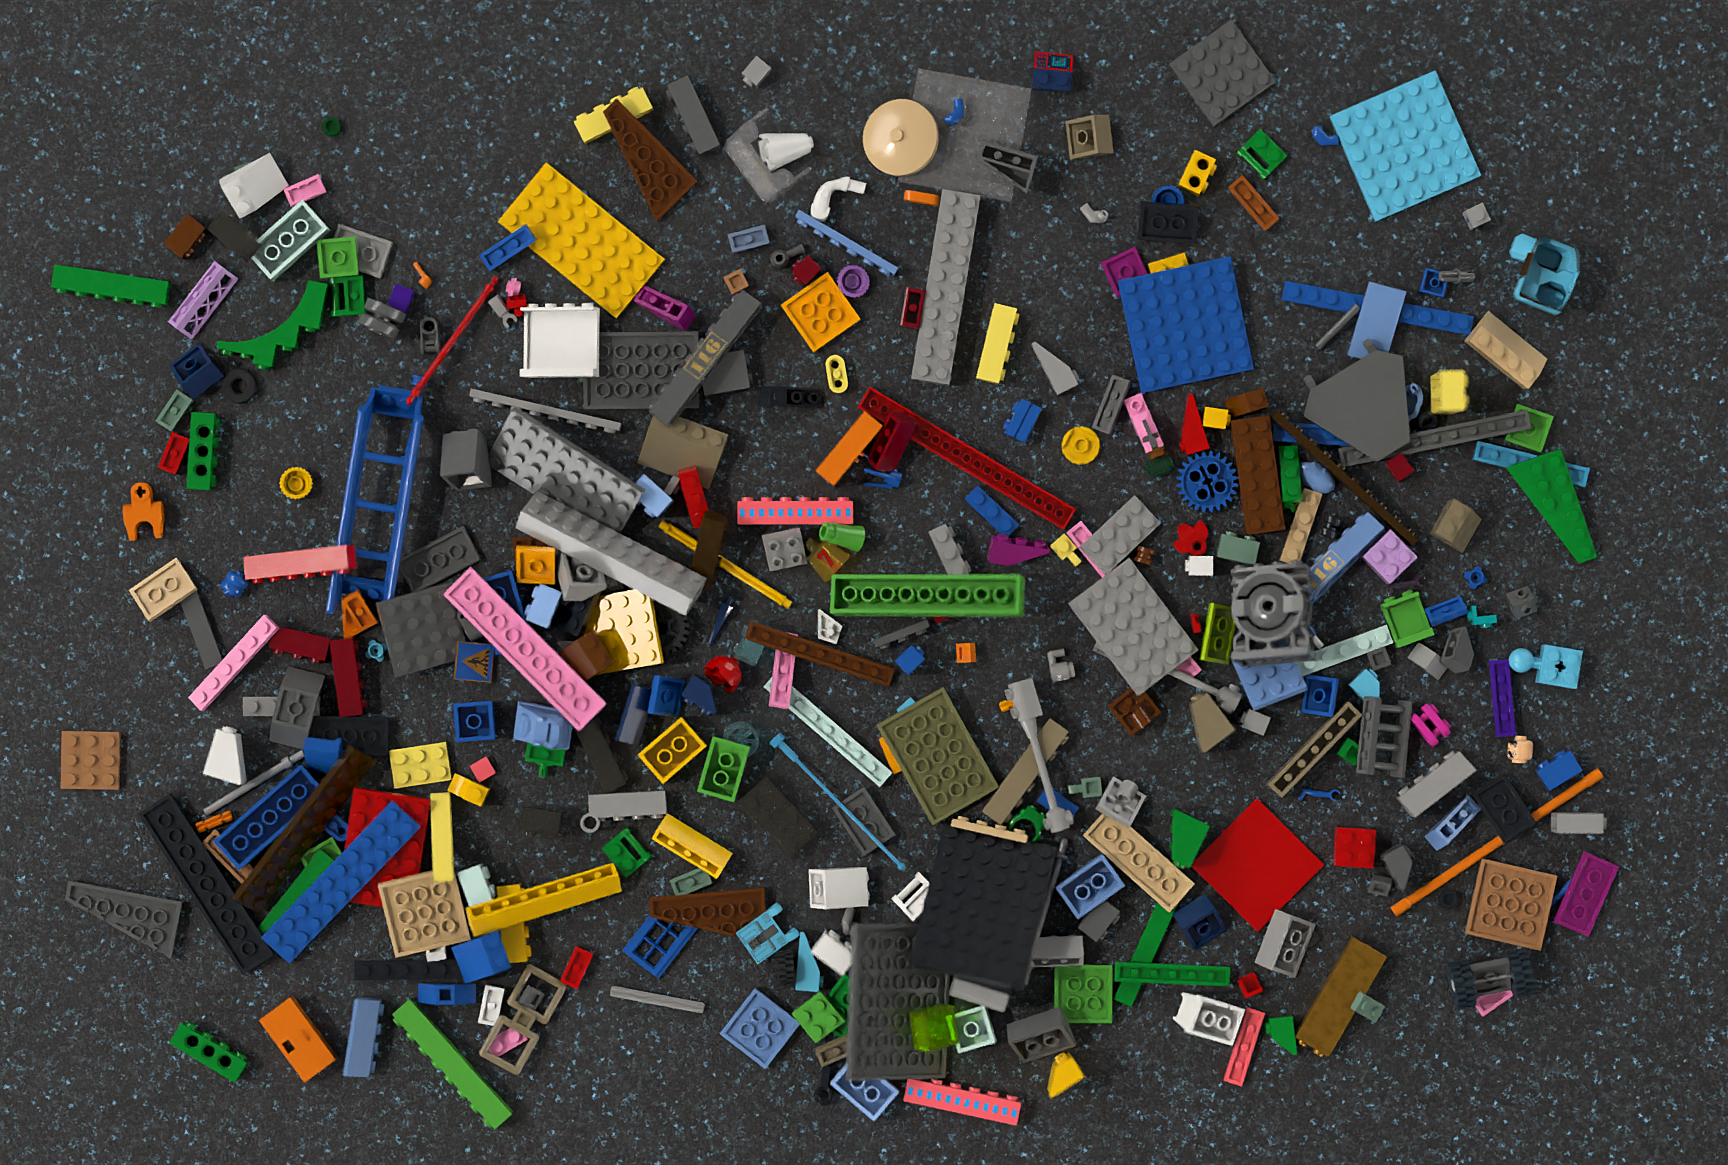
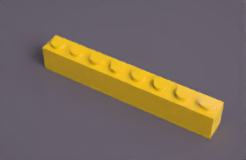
(543, 899)

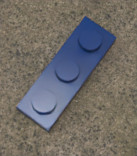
(508, 247)
(991, 511)

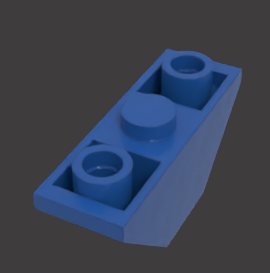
(446, 993)

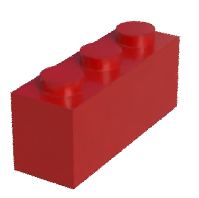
(693, 494)

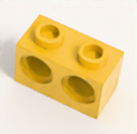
(1193, 171)

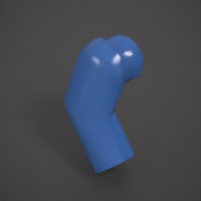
(957, 114)
(1322, 138)

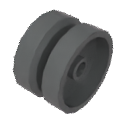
(381, 319)

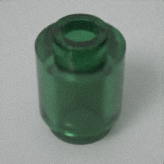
(1159, 466)

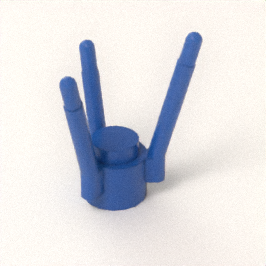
(891, 478)

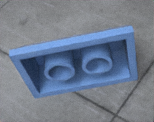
(1089, 886)

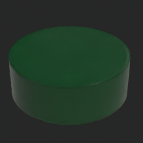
(331, 126)

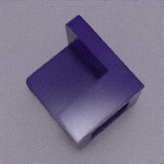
(401, 298)

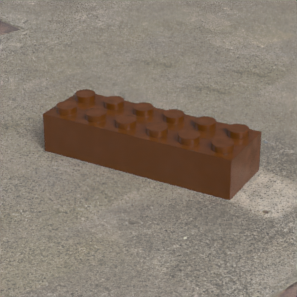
(1257, 475)

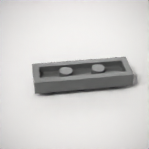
(1111, 404)
(901, 635)

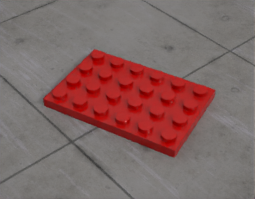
(407, 860)

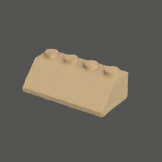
(1506, 350)

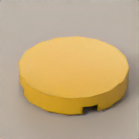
(1080, 445)

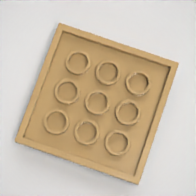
(423, 913)

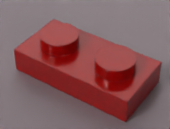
(174, 453)
(576, 967)

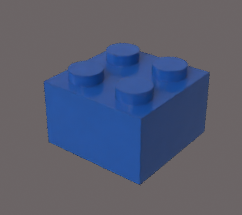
(474, 721)

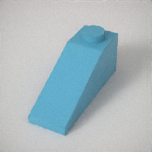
(808, 972)

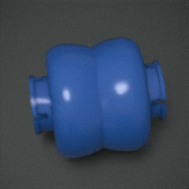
(234, 584)

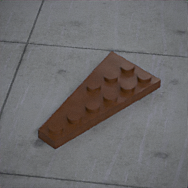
(654, 168)
(712, 911)

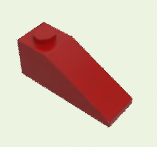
(1192, 434)

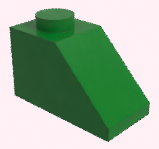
(1282, 1031)

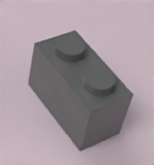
(1098, 920)

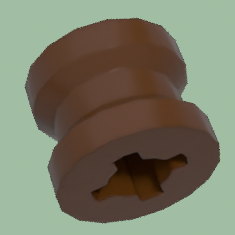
(1144, 555)

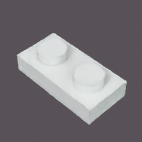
(491, 1005)

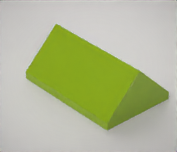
(1218, 634)

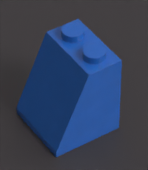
(481, 957)

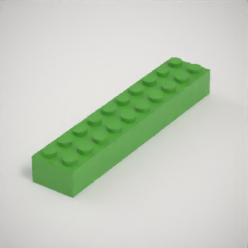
(928, 595)

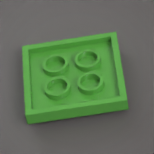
(1084, 993)

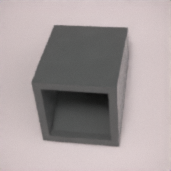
(465, 460)

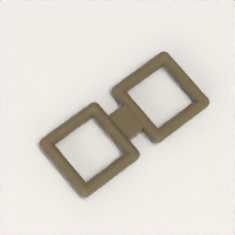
(523, 1019)

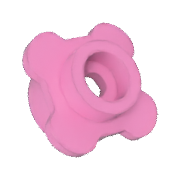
(513, 287)

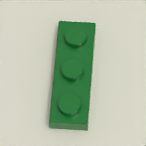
(1289, 474)

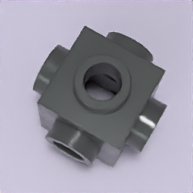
(1522, 602)

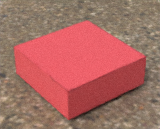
(482, 769)

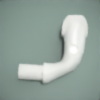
(820, 206)

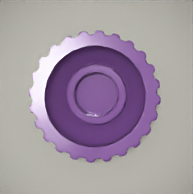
(853, 281)

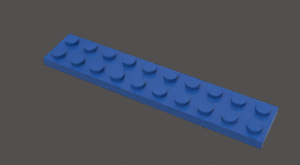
(340, 881)

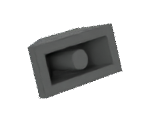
(1458, 651)

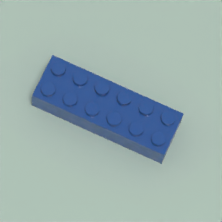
(266, 819)

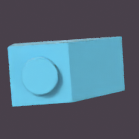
(1365, 684)

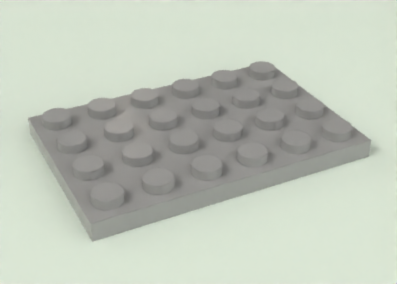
(1133, 626)

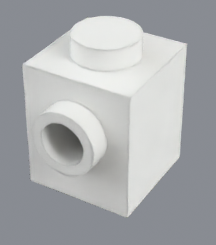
(1199, 566)

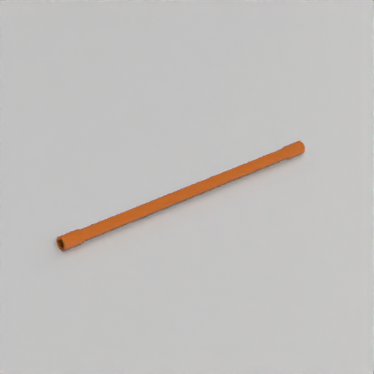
(1407, 902)

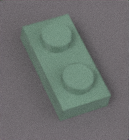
(174, 410)
(690, 881)
(1367, 1007)

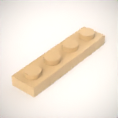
(1301, 526)
(982, 827)

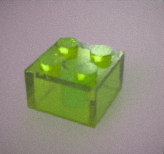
(934, 1027)

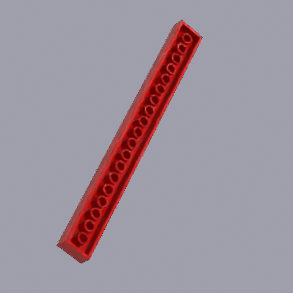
(973, 461)

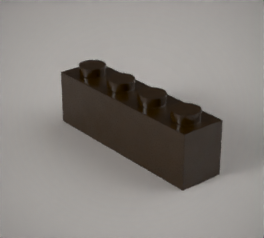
(709, 545)

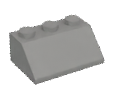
(577, 579)
(1281, 943)

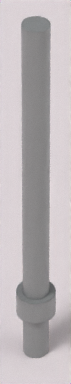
(286, 763)

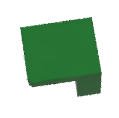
(1348, 750)

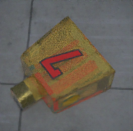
(825, 558)

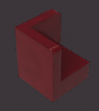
(1399, 467)

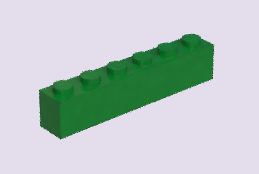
(110, 285)

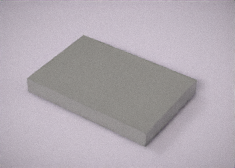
(371, 250)

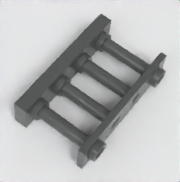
(1369, 734)

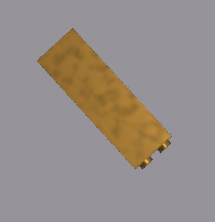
(1332, 1005)

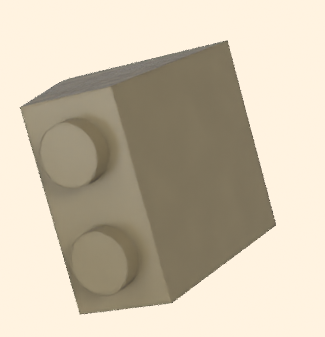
(1456, 525)
(1208, 721)

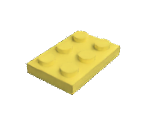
(420, 765)

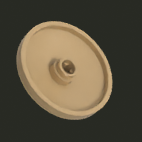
(900, 137)

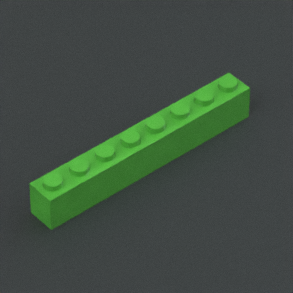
(452, 1063)

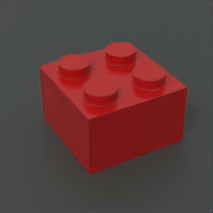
(1354, 847)

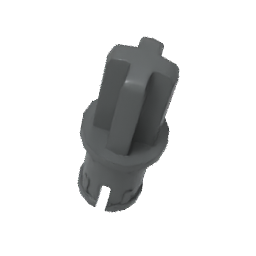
(1457, 276)

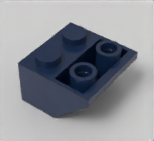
(701, 694)

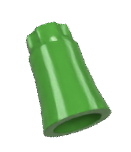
(843, 535)

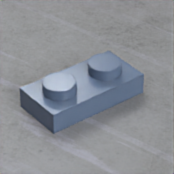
(748, 239)

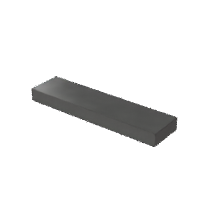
(201, 630)

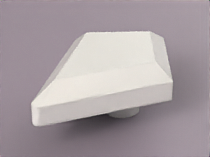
(828, 628)

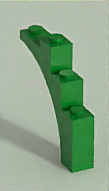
(307, 315)

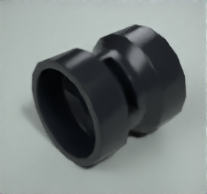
(1328, 531)

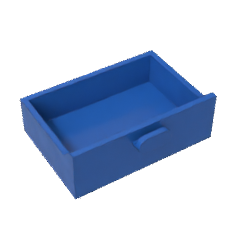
(322, 754)

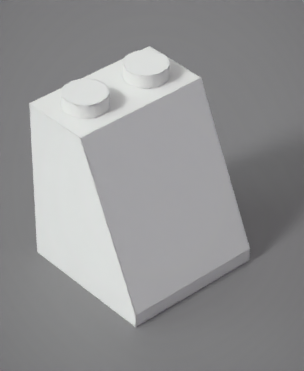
(226, 757)
(838, 887)

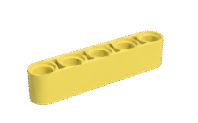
(442, 837)

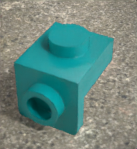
(1484, 621)

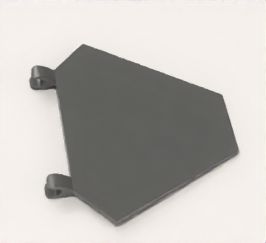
(1364, 404)

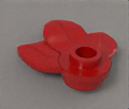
(1191, 535)

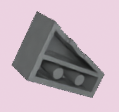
(1009, 163)

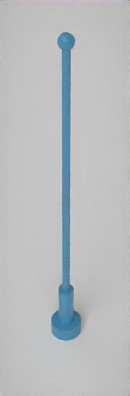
(778, 741)

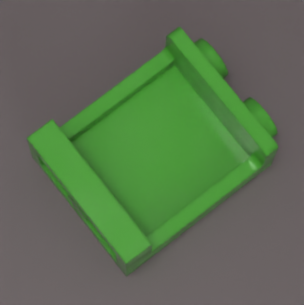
(1406, 618)

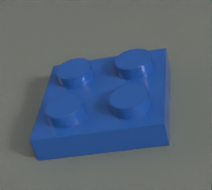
(666, 696)

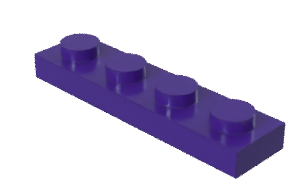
(1502, 698)

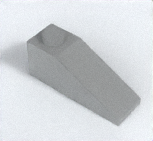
(1057, 372)

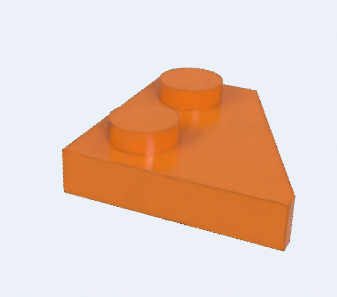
(356, 614)

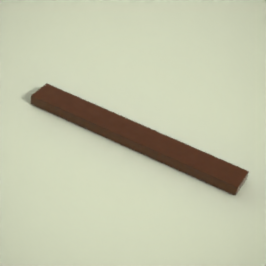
(819, 653)

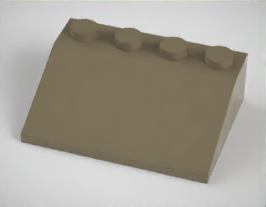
(682, 447)

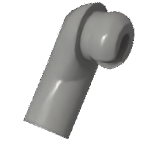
(1094, 216)
(847, 919)

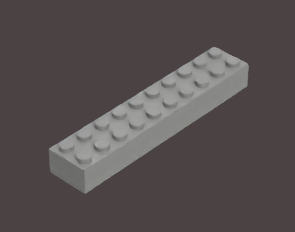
(945, 287)
(611, 553)

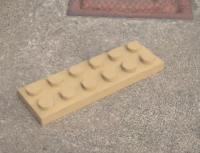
(1139, 861)

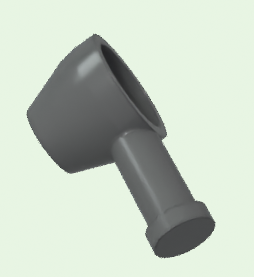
(786, 256)

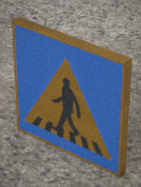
(474, 661)

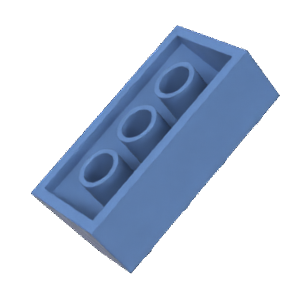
(362, 1037)

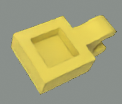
(1064, 548)

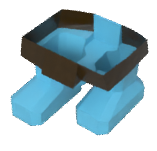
(1547, 272)

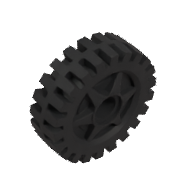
(677, 628)

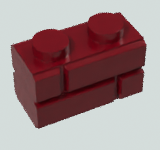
(912, 308)

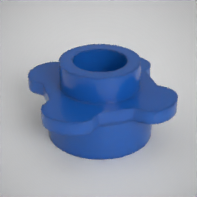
(1480, 577)

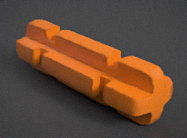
(214, 821)

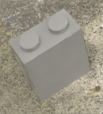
(1577, 822)

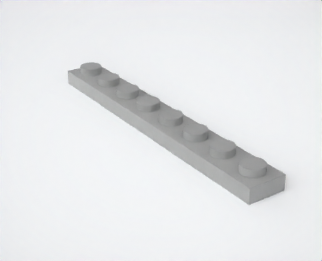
(553, 413)

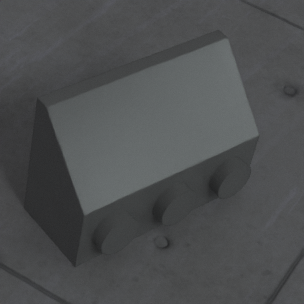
(1040, 1035)

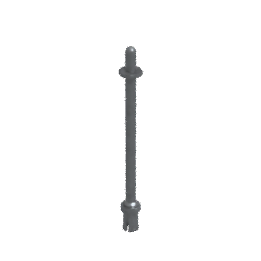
(1060, 856)

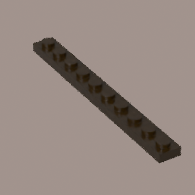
(1351, 483)

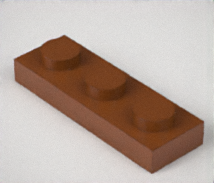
(1253, 203)

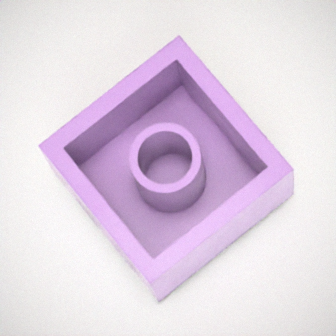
(1389, 557)

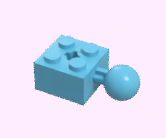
(1522, 660)

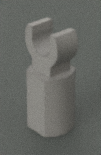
(501, 310)

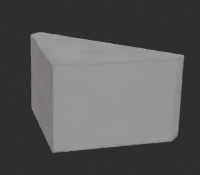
(1427, 660)

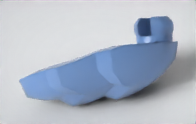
(1414, 400)
(1316, 477)

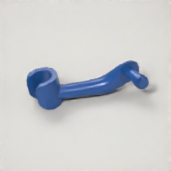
(1317, 793)

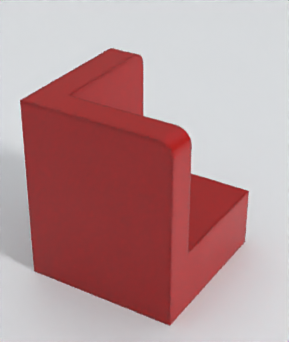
(1249, 985)

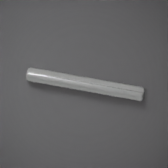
(657, 999)

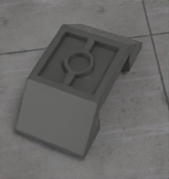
(296, 707)

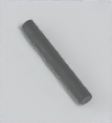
(1335, 329)

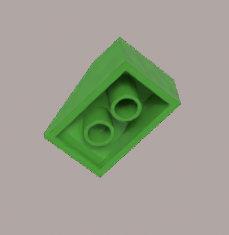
(723, 769)

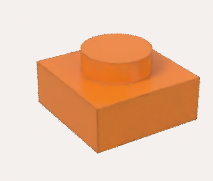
(966, 652)

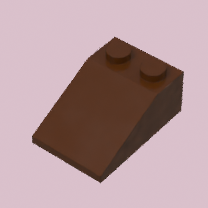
(587, 656)

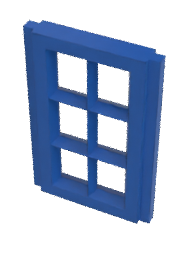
(668, 956)

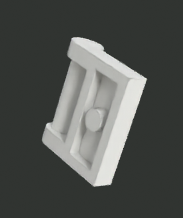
(914, 906)

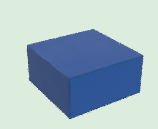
(1431, 285)

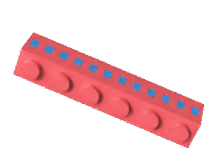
(795, 512)
(963, 1101)

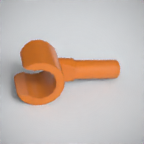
(425, 281)

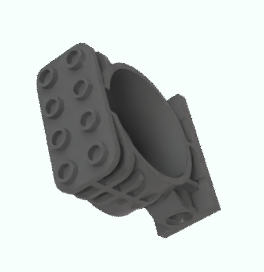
(1251, 602)

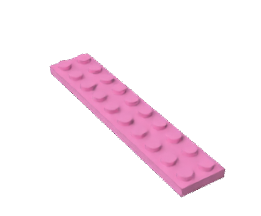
(525, 649)

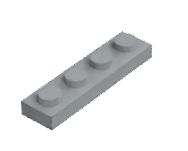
(266, 705)

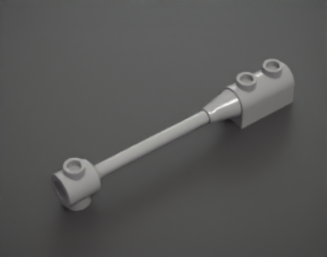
(1226, 697)
(1026, 709)

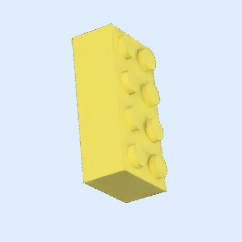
(1448, 392)

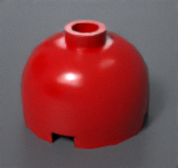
(724, 671)

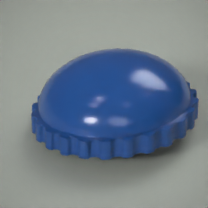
(1168, 194)

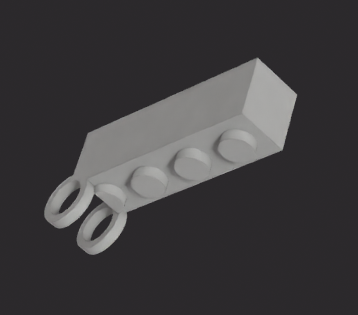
(625, 804)

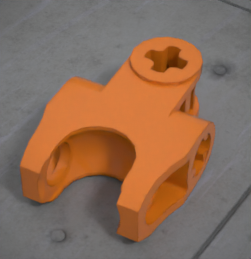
(143, 509)

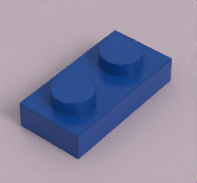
(1446, 611)
(1061, 802)

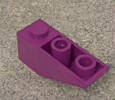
(1012, 551)

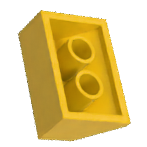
(1063, 1074)

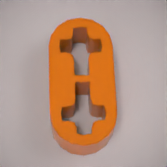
(921, 198)

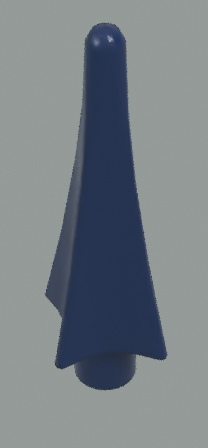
(724, 611)

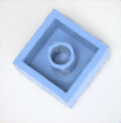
(653, 498)
(544, 605)

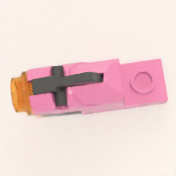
(1144, 425)

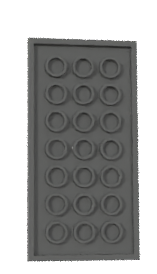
(561, 470)

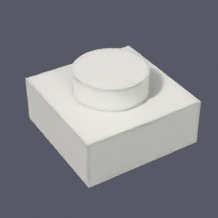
(436, 954)

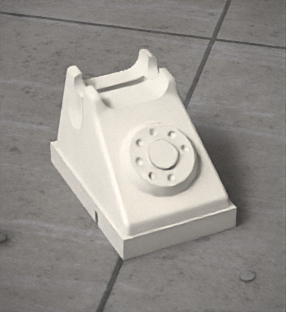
(1209, 1018)

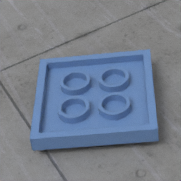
(1270, 682)
(760, 1028)

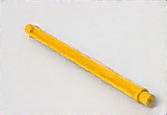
(729, 566)

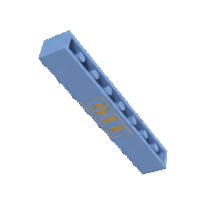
(1341, 556)

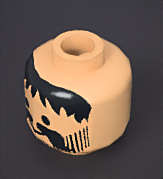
(1520, 749)

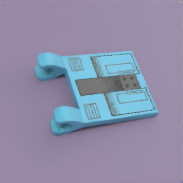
(763, 935)

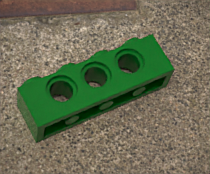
(198, 422)
(181, 1041)

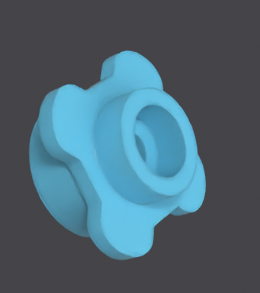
(371, 650)

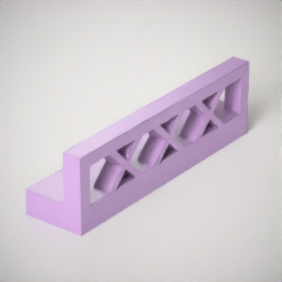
(188, 309)

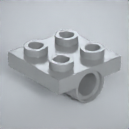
(784, 549)
(1121, 801)

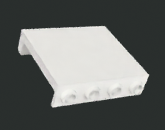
(561, 341)

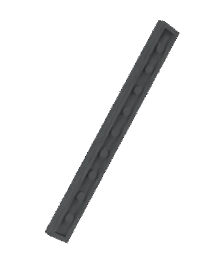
(1448, 436)

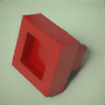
(516, 302)

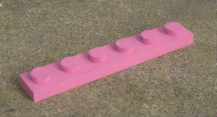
(233, 662)

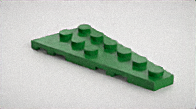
(1551, 491)

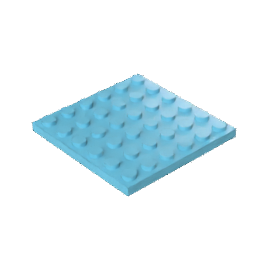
(1405, 146)

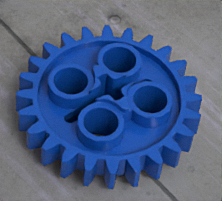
(1222, 475)

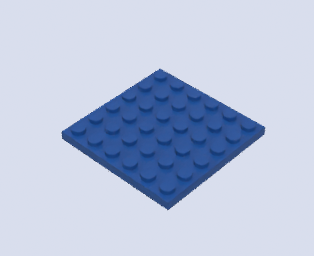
(1185, 324)

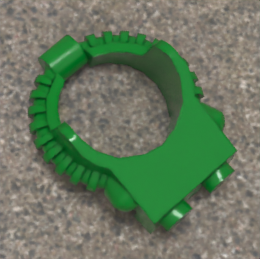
(1032, 815)

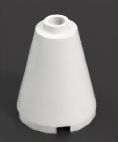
(783, 148)

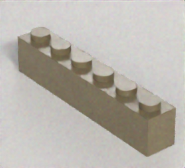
(1314, 749)
(1024, 772)

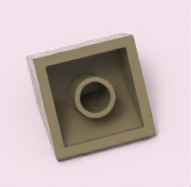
(1089, 136)

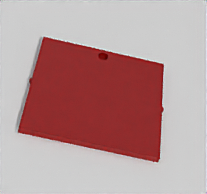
(1257, 864)

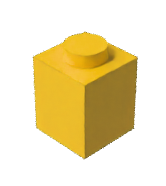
(1215, 418)

